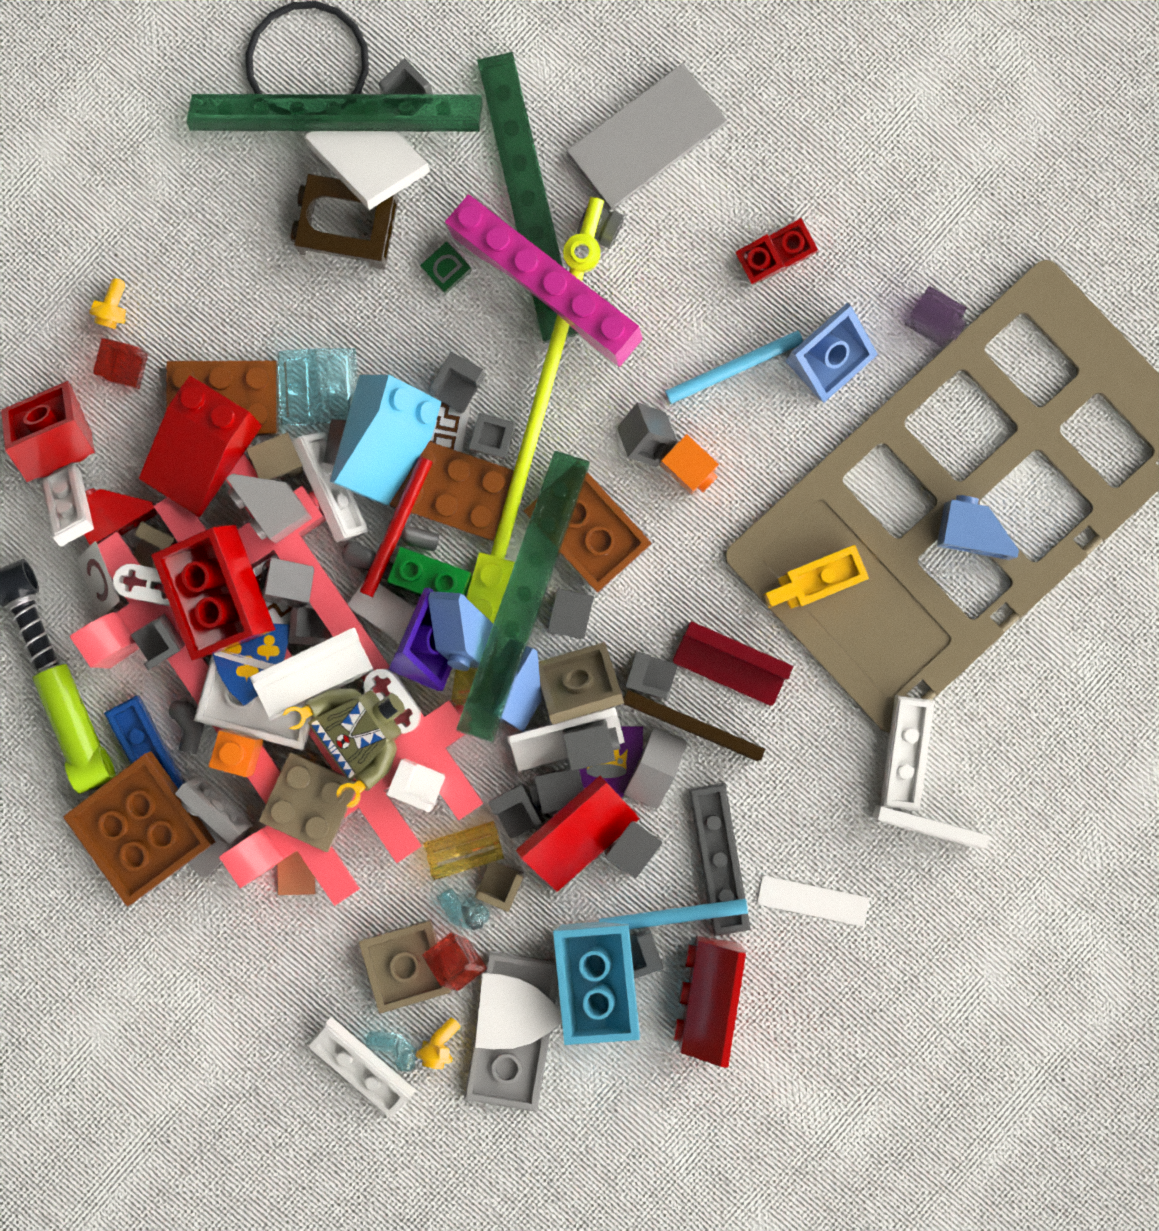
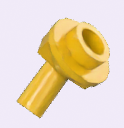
(107, 312)
(434, 1052)

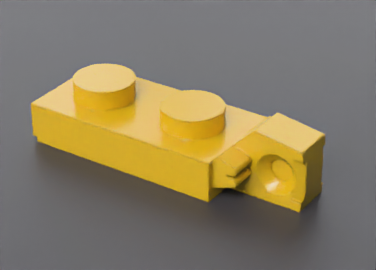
(819, 579)

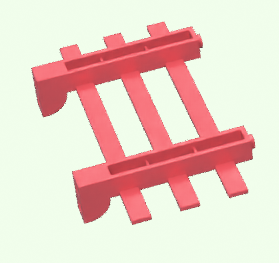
(110, 641)

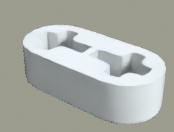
(145, 594)
(397, 688)

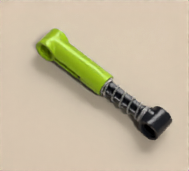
(86, 760)

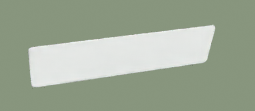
(813, 901)

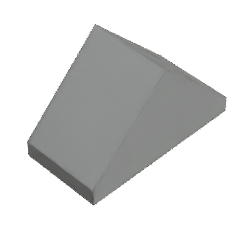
(656, 768)

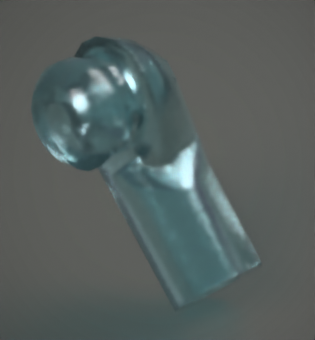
(462, 915)
(395, 1044)

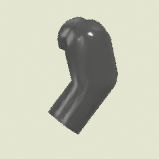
(419, 537)
(361, 557)
(184, 715)

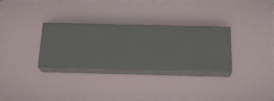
(718, 853)

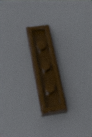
(693, 726)

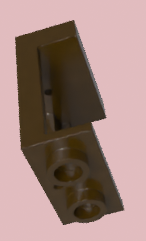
(309, 239)

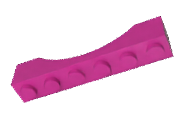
(565, 294)

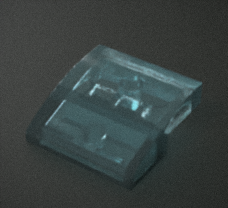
(316, 384)

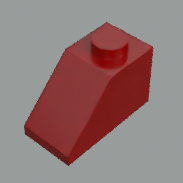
(115, 513)

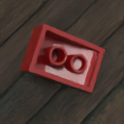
(197, 445)

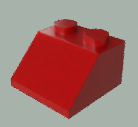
(46, 432)

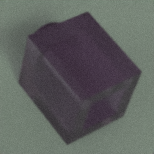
(937, 317)

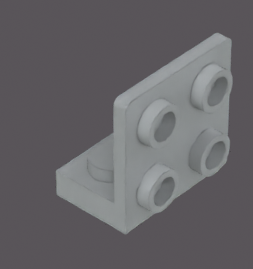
(220, 818)

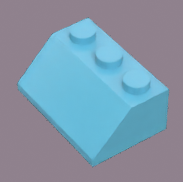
(596, 983)

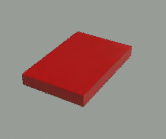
(577, 834)

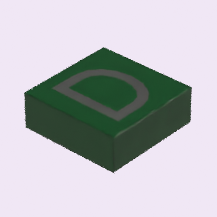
(446, 267)

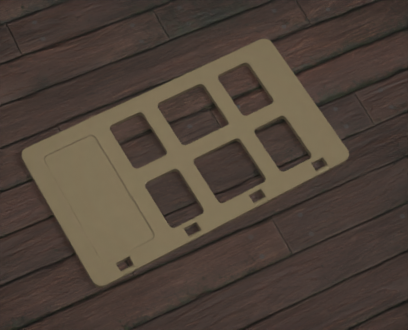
(899, 622)

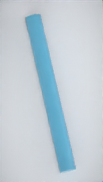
(734, 367)
(682, 914)

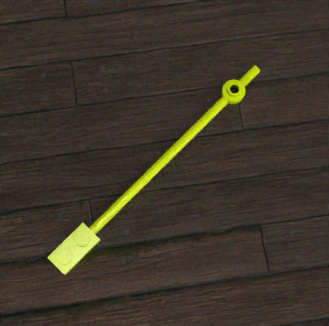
(493, 570)

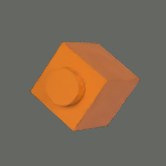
(690, 465)
(235, 753)

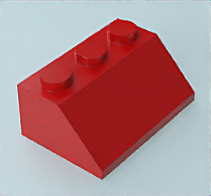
(213, 591)
(710, 1000)

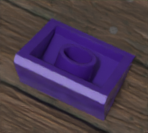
(416, 653)

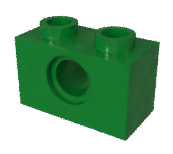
(415, 571)

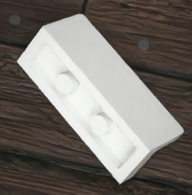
(311, 673)
(547, 742)

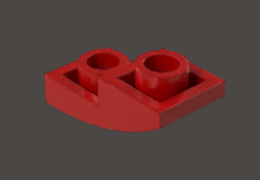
(777, 251)

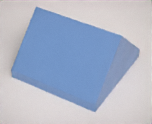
(832, 354)

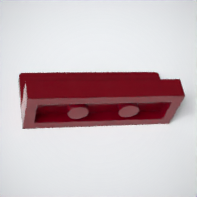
(731, 663)

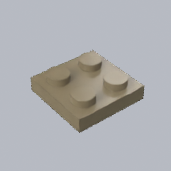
(579, 683)
(307, 802)
(398, 968)

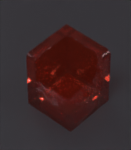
(120, 363)
(454, 962)

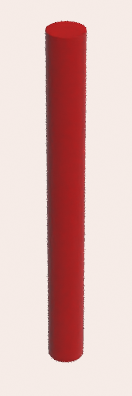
(396, 527)

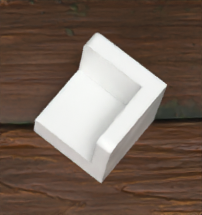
(416, 785)

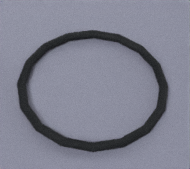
(306, 5)

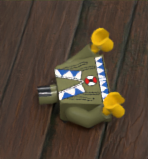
(356, 733)

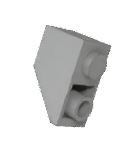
(271, 503)

